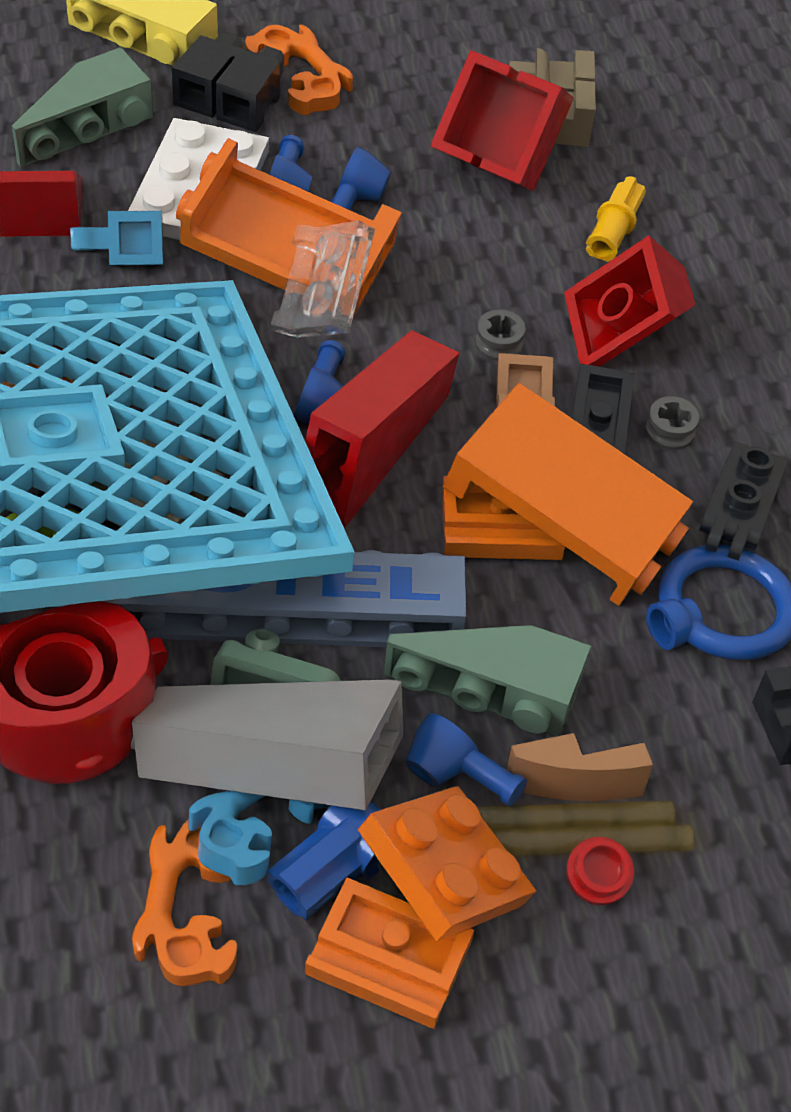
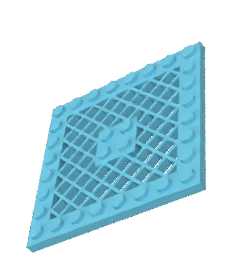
(67, 438)

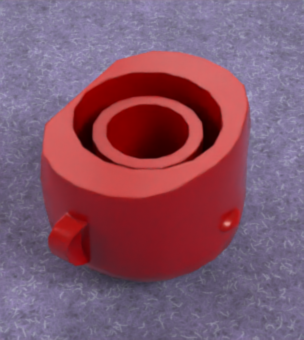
(73, 690)

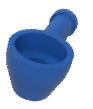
(286, 166)
(363, 179)
(321, 380)
(444, 751)

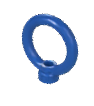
(679, 620)

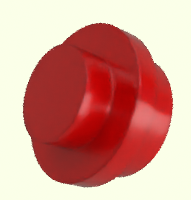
(600, 871)

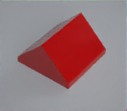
(40, 203)

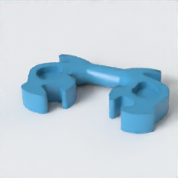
(233, 845)

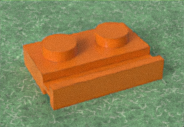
(489, 529)
(386, 954)

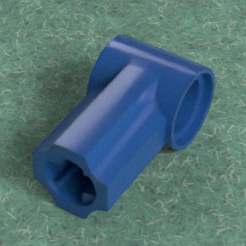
(320, 864)

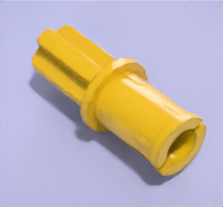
(615, 219)

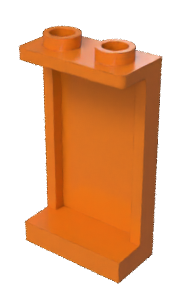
(252, 219)
(573, 488)

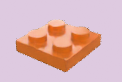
(446, 861)

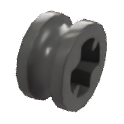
(501, 322)
(685, 417)

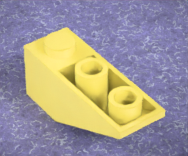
(148, 26)

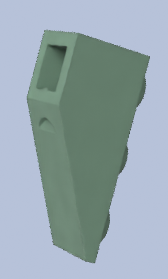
(83, 106)
(498, 670)

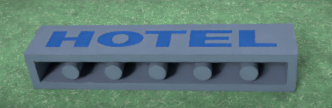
(343, 609)

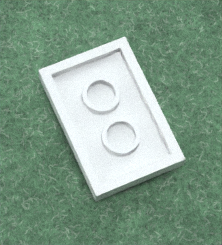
(180, 163)

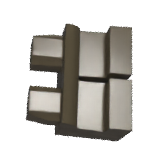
(578, 81)

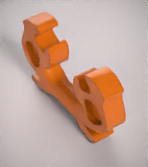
(307, 91)
(187, 952)

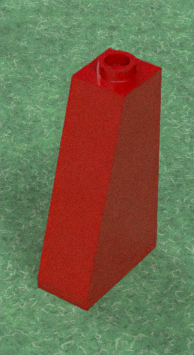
(377, 417)

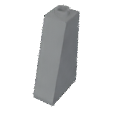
(274, 738)

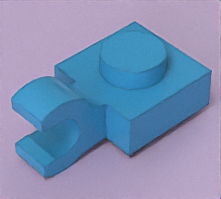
(130, 238)

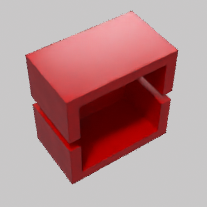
(500, 123)

